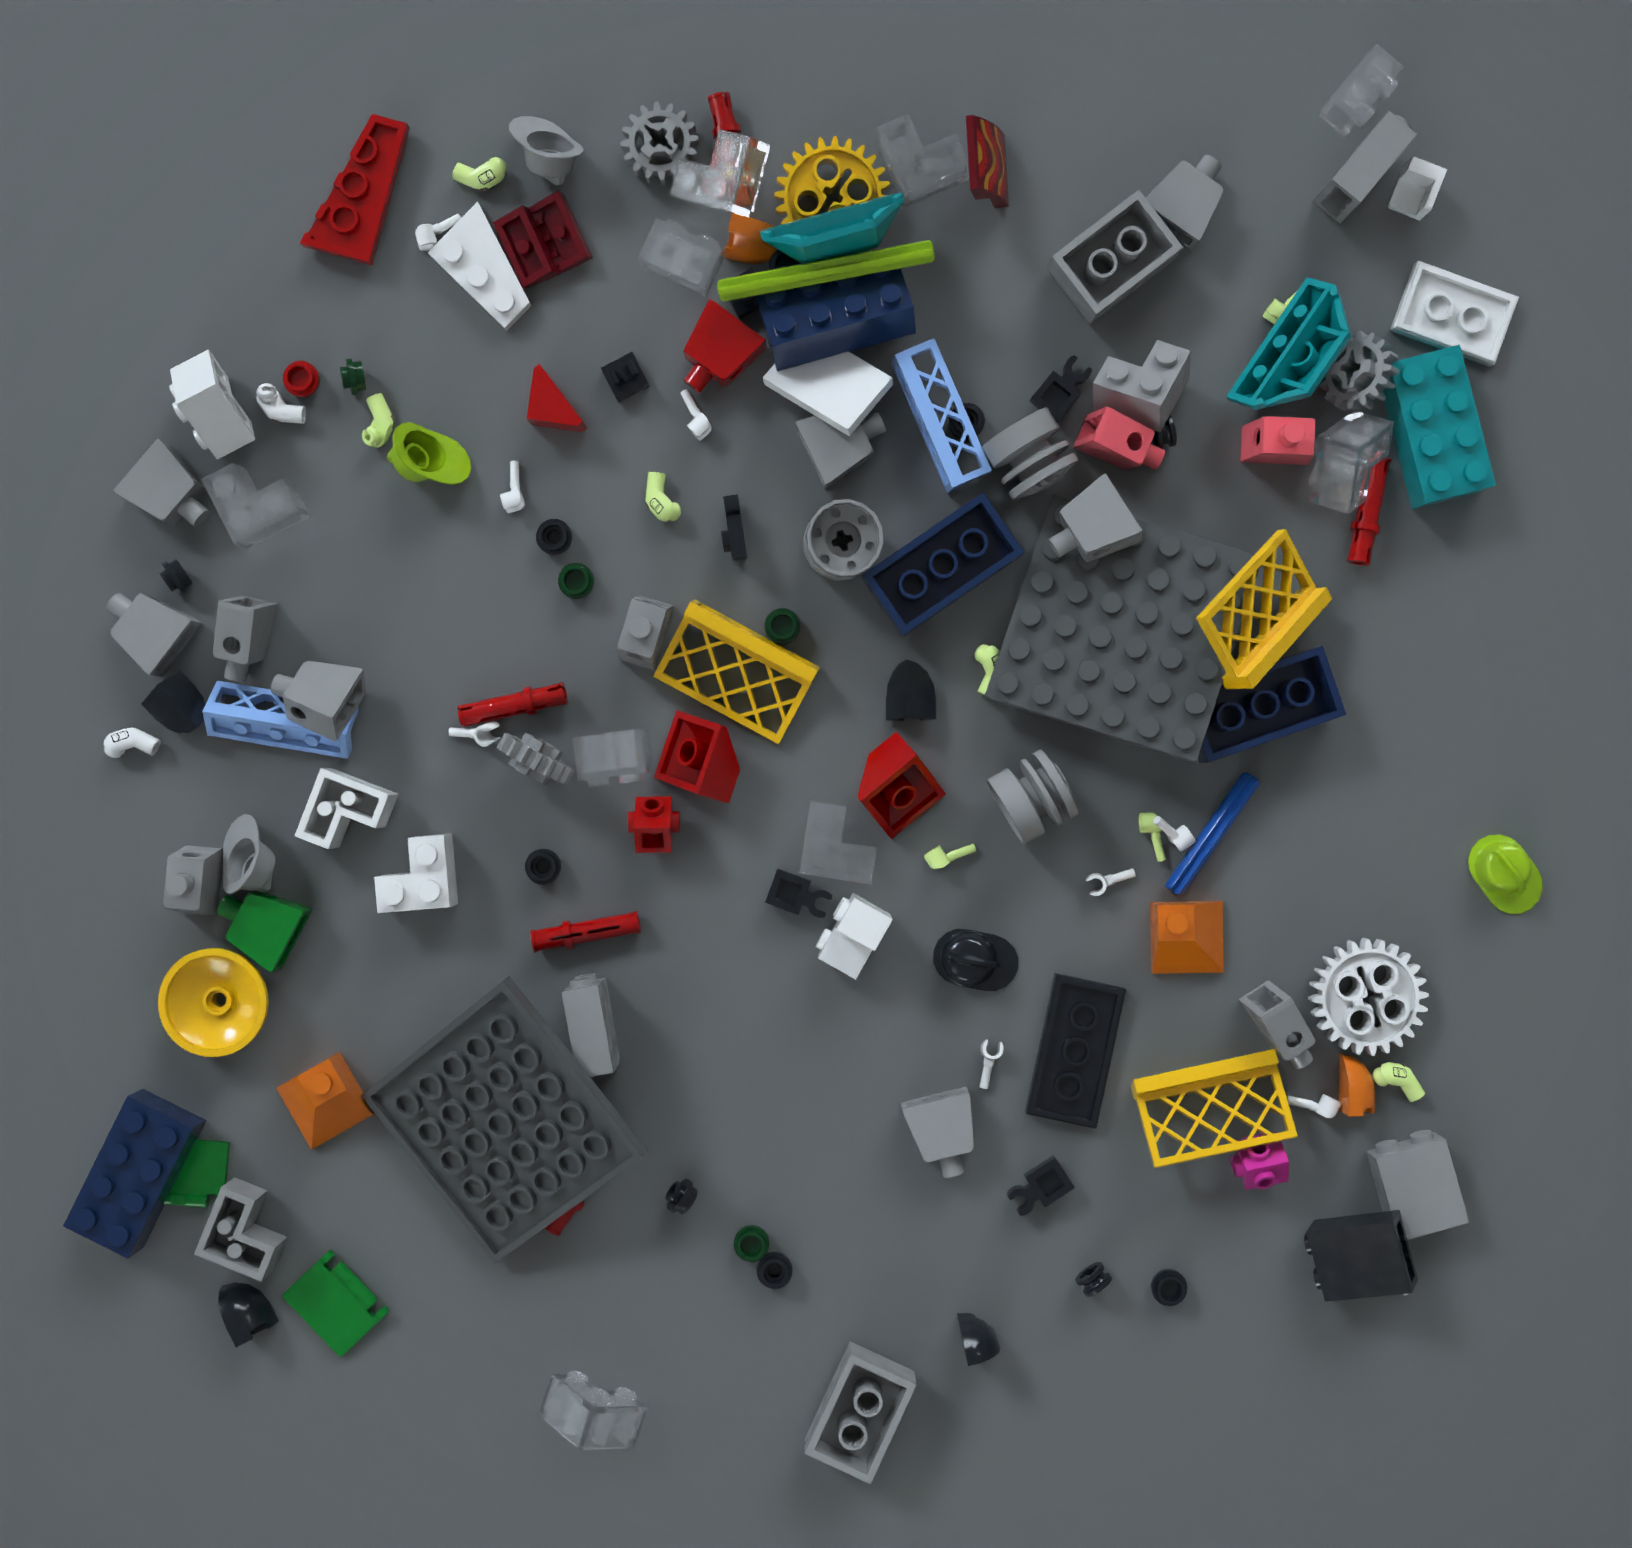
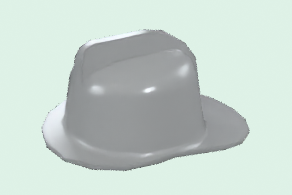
(546, 147)
(246, 860)

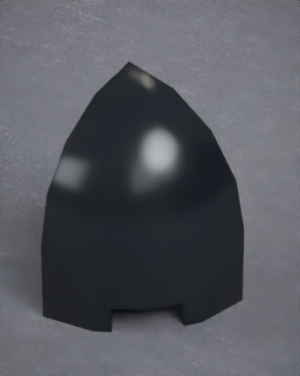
(910, 693)
(176, 704)
(244, 1311)
(977, 1339)

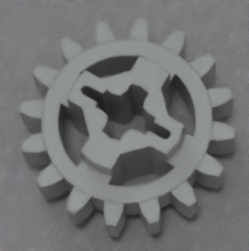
(649, 130)
(1359, 373)
(535, 758)

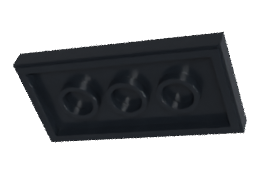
(1075, 1050)

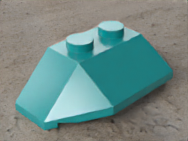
(836, 232)
(1296, 349)

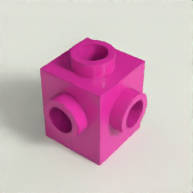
(1261, 1165)

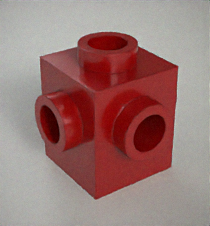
(652, 817)

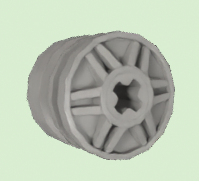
(1030, 454)
(851, 521)
(1032, 796)

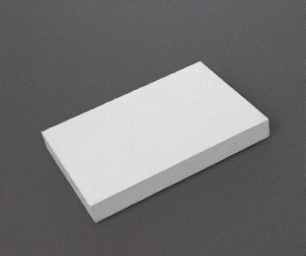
(1453, 311)
(833, 388)

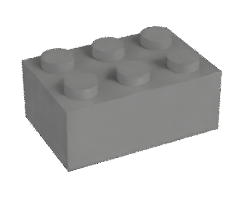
(1114, 257)
(860, 1412)

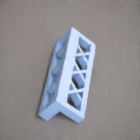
(928, 422)
(268, 727)

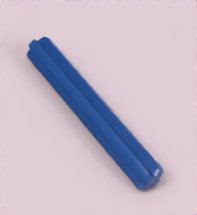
(1212, 834)

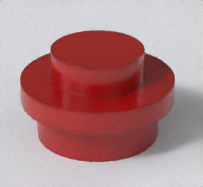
(301, 379)

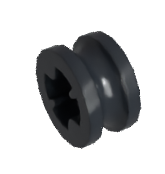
(1167, 434)
(1093, 1279)

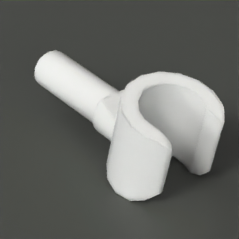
(427, 233)
(699, 425)
(513, 500)
(480, 734)
(1181, 837)
(1110, 879)
(988, 1063)
(1326, 1107)

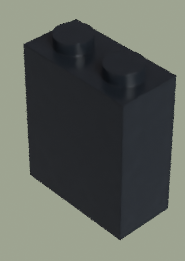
(1361, 1256)

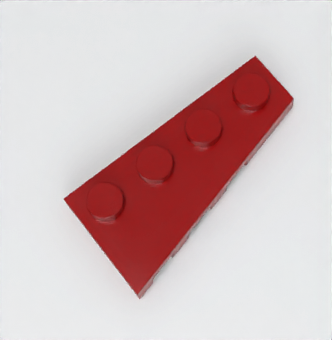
(358, 204)

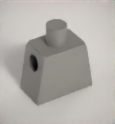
(1188, 199)
(835, 452)
(164, 486)
(1096, 523)
(151, 630)
(644, 631)
(242, 633)
(321, 696)
(192, 881)
(1279, 1023)
(942, 1128)

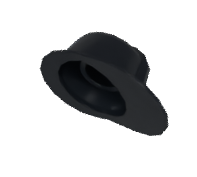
(975, 960)

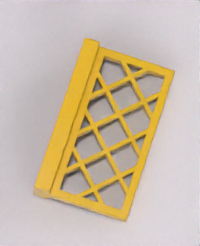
(1275, 632)
(753, 645)
(1206, 1077)

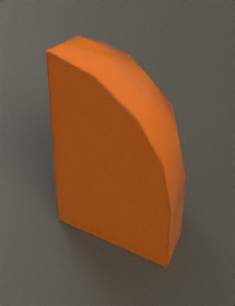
(745, 241)
(1355, 1088)

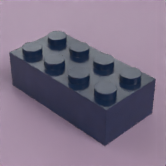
(836, 317)
(942, 564)
(1286, 700)
(134, 1173)

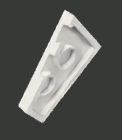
(481, 268)

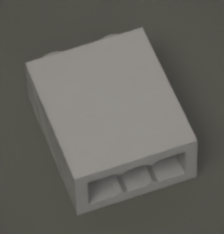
(1365, 166)
(591, 1024)
(1419, 1182)

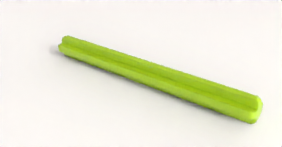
(826, 270)

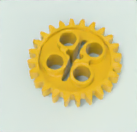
(804, 179)

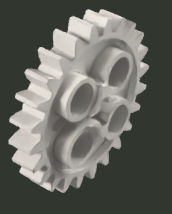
(1397, 985)

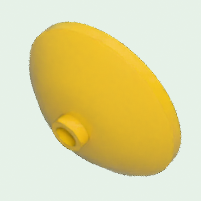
(191, 1007)

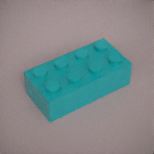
(1437, 428)

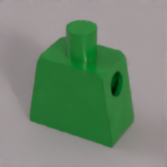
(264, 926)

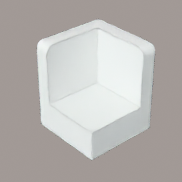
(1416, 188)

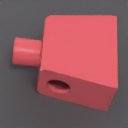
(1118, 440)
(1281, 440)

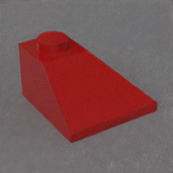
(699, 758)
(897, 785)

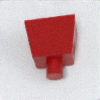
(720, 348)

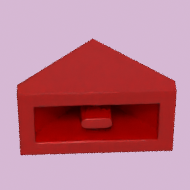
(548, 405)

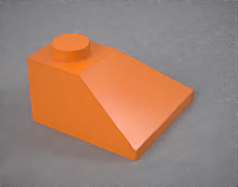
(1186, 937)
(325, 1100)

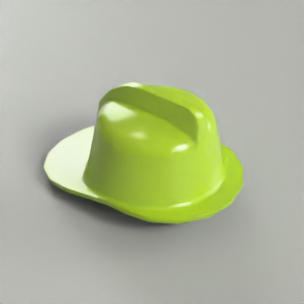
(426, 455)
(1505, 873)

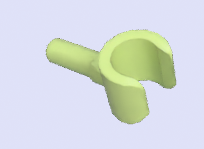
(1275, 309)
(1147, 825)
(938, 859)

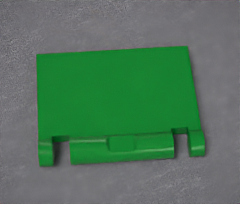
(200, 1175)
(334, 1304)

